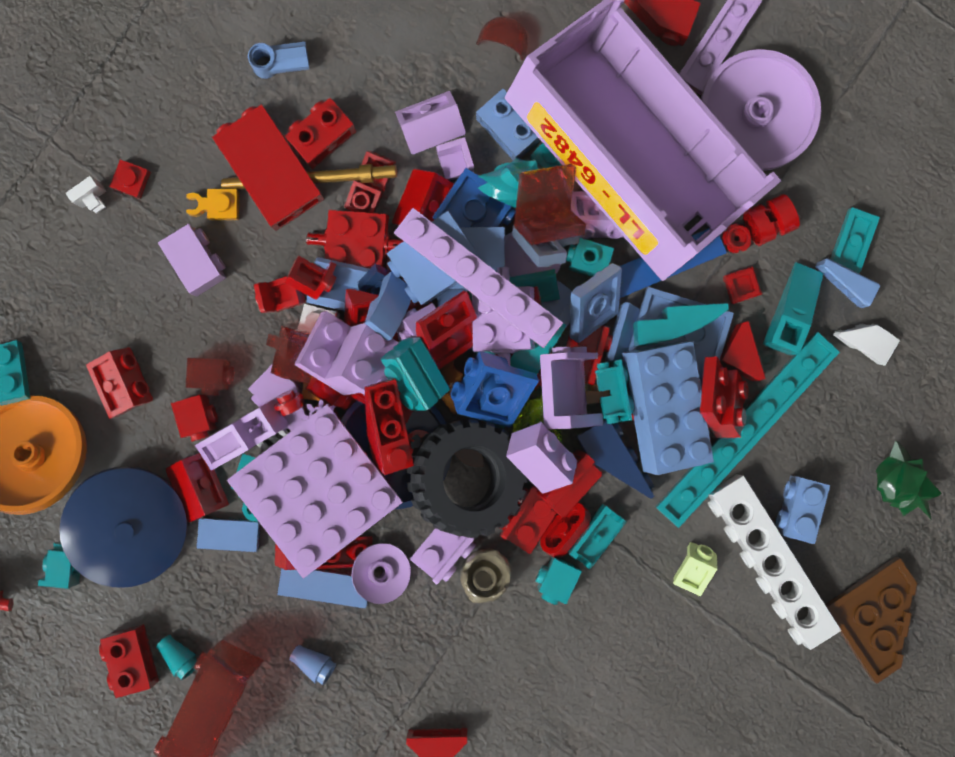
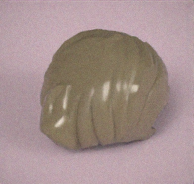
(485, 575)

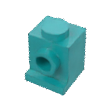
(58, 569)

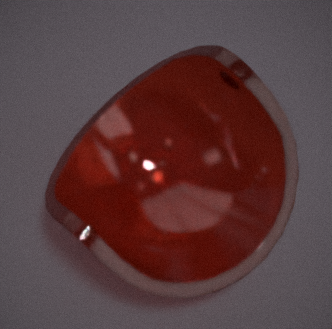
(506, 32)

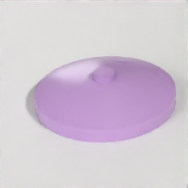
(765, 105)

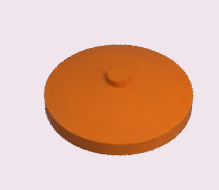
(39, 454)

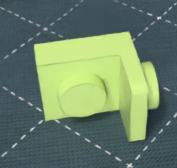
(696, 568)

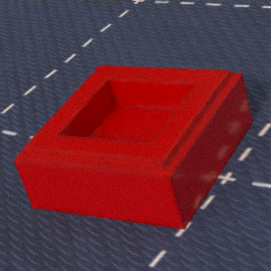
(742, 285)

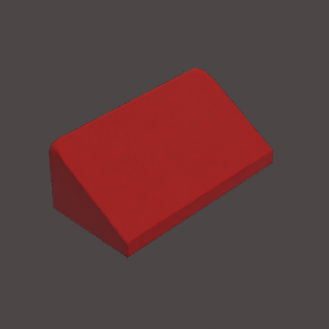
(357, 306)

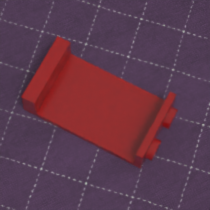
(267, 167)

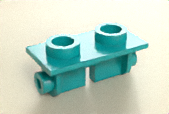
(619, 402)

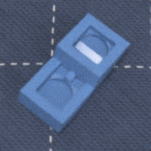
(389, 308)

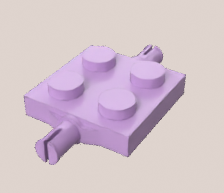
(494, 332)

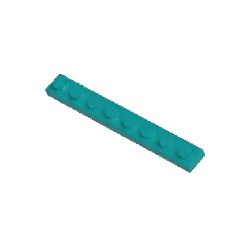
(760, 417)

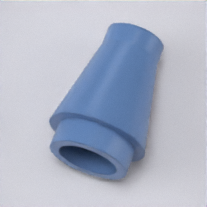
(313, 664)

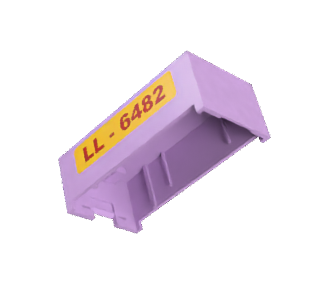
(636, 136)

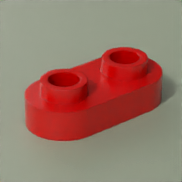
(565, 530)

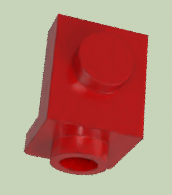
(311, 278)
(277, 296)

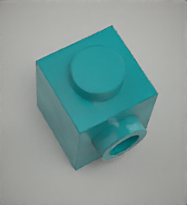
(588, 257)
(557, 580)

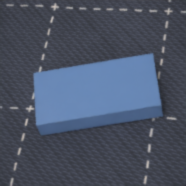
(228, 534)

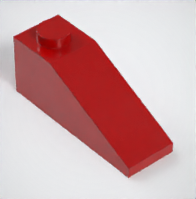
(666, 18)

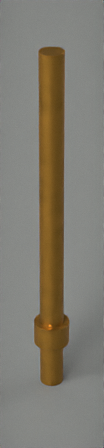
(365, 173)

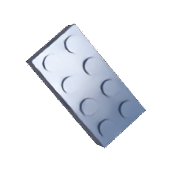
(667, 407)

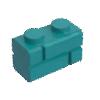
(415, 374)

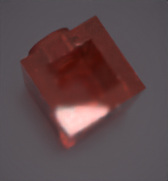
(209, 375)

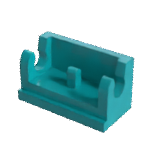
(597, 537)

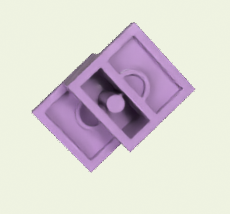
(344, 355)

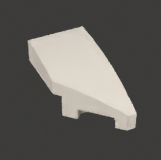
(870, 340)

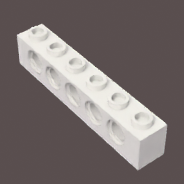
(819, 623)

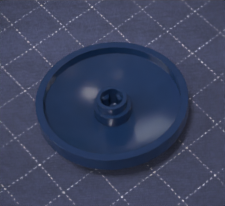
(123, 527)

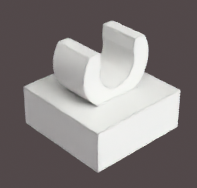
(87, 194)

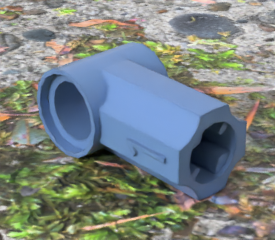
(282, 58)

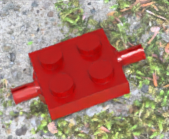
(356, 238)

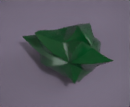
(905, 482)

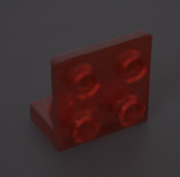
(545, 205)

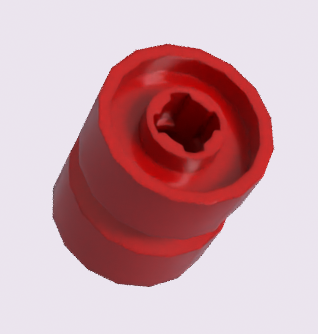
(776, 217)

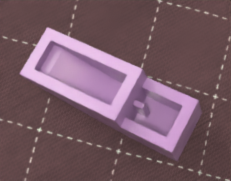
(242, 435)

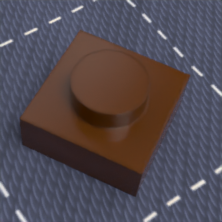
(594, 395)

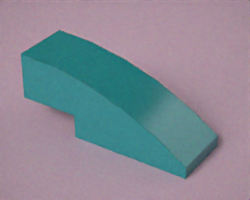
(675, 323)

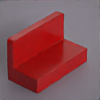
(423, 193)
(197, 487)
(566, 497)

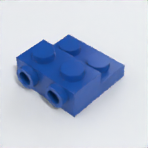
(473, 207)
(492, 389)

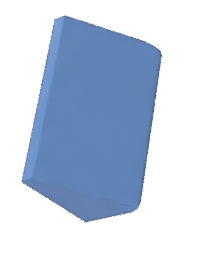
(622, 332)

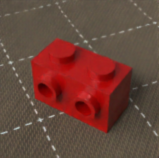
(320, 132)
(128, 661)

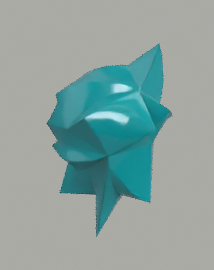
(505, 179)

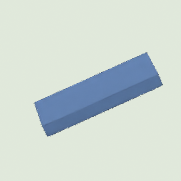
(321, 586)

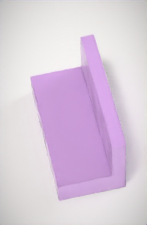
(431, 122)

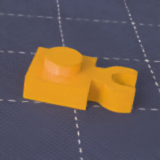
(219, 204)

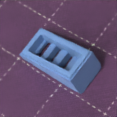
(853, 285)

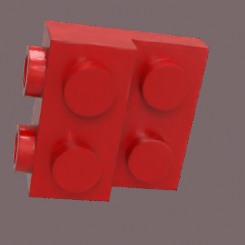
(723, 399)

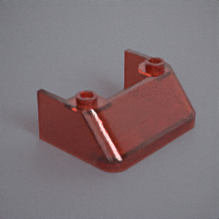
(209, 702)

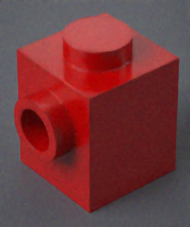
(195, 417)

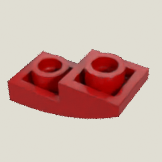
(366, 196)

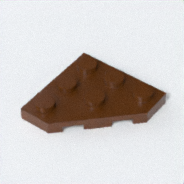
(877, 617)

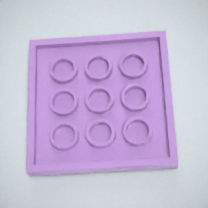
(315, 491)

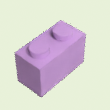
(192, 259)
(542, 458)

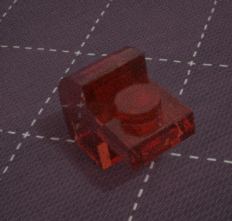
(288, 347)

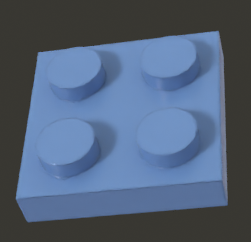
(595, 302)

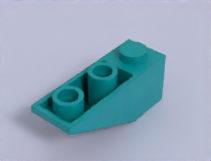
(794, 311)

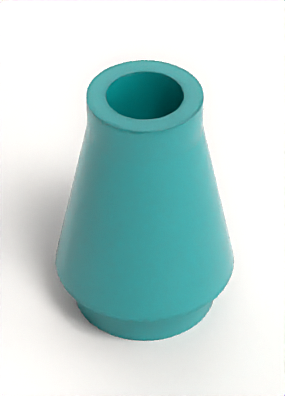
(177, 657)

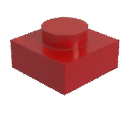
(130, 179)

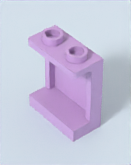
(565, 389)

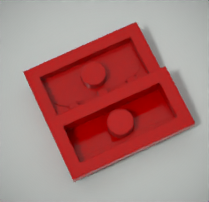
(448, 329)

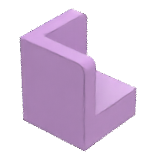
(454, 158)

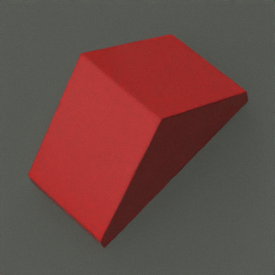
(741, 353)
(437, 741)

